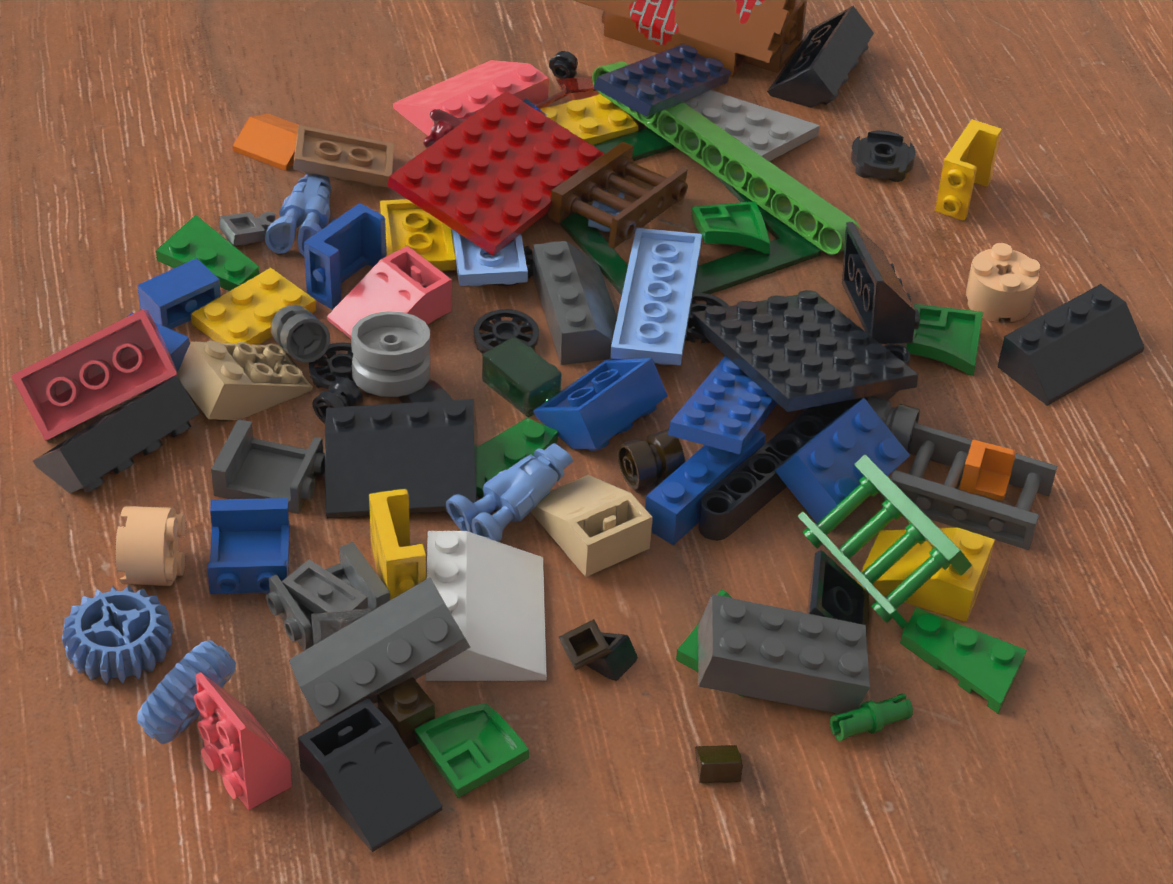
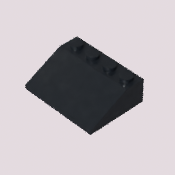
(396, 447)

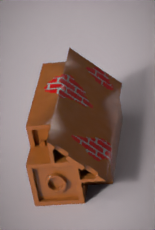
(725, 30)

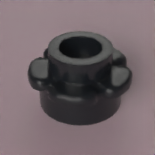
(564, 65)

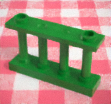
(919, 530)

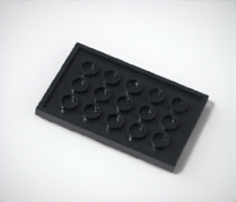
(803, 350)

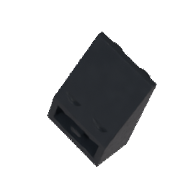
(367, 774)

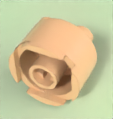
(1002, 283)
(150, 546)

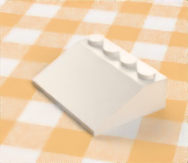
(496, 603)

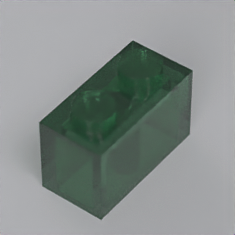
(520, 375)

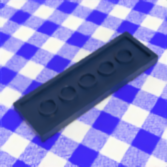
(663, 80)

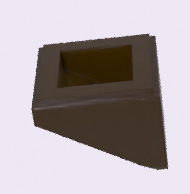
(584, 644)
(718, 763)

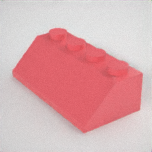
(95, 374)

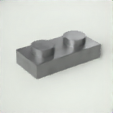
(322, 590)

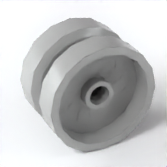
(391, 353)

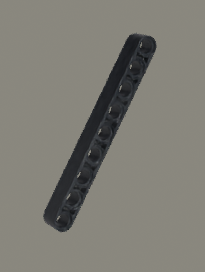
(755, 480)

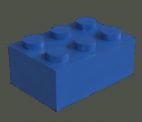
(825, 468)

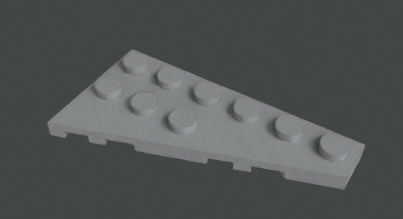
(757, 127)

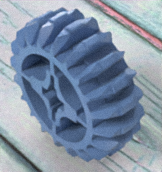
(117, 634)
(172, 703)

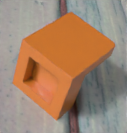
(987, 470)

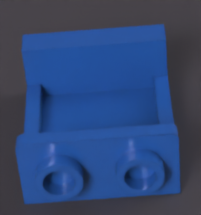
(341, 251)
(248, 544)

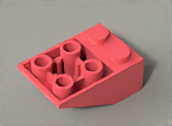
(396, 284)
(239, 746)

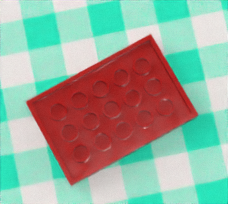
(494, 172)

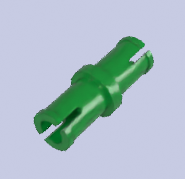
(871, 717)

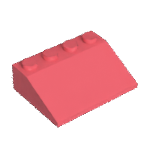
(473, 91)

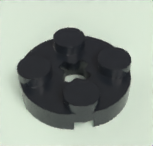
(892, 166)

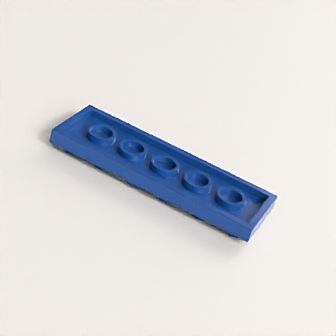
(723, 410)

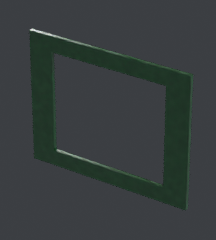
(711, 277)

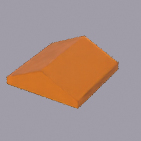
(268, 140)

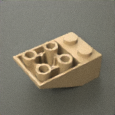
(239, 378)
(595, 523)

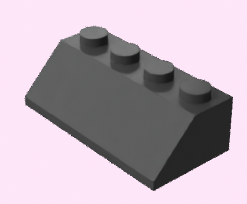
(574, 302)
(379, 651)

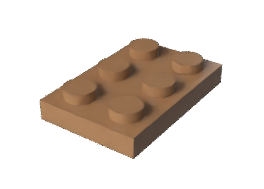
(343, 156)

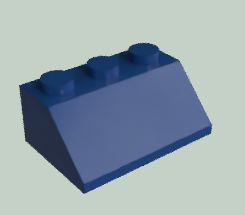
(603, 402)

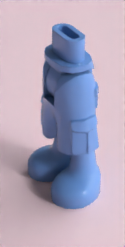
(305, 207)
(510, 493)

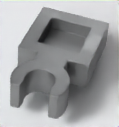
(245, 228)

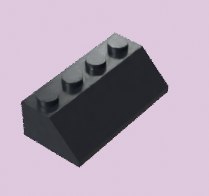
(823, 60)
(876, 291)
(1071, 345)
(118, 437)

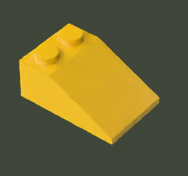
(946, 590)

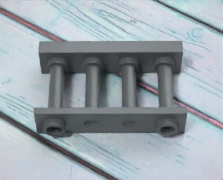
(966, 510)

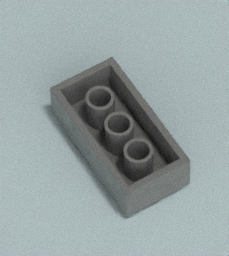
(782, 655)

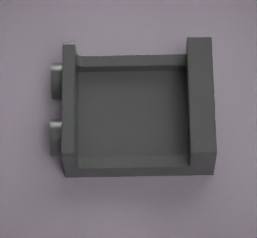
(266, 469)
(352, 570)

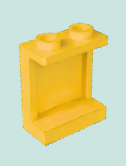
(967, 163)
(396, 561)

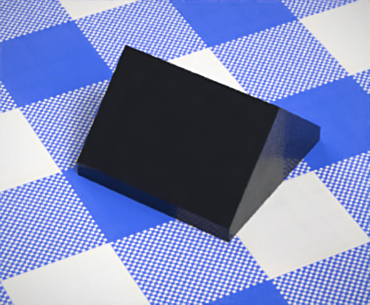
(836, 593)

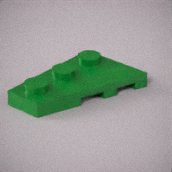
(202, 242)
(510, 448)
(969, 655)

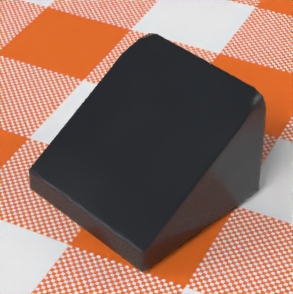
(619, 660)

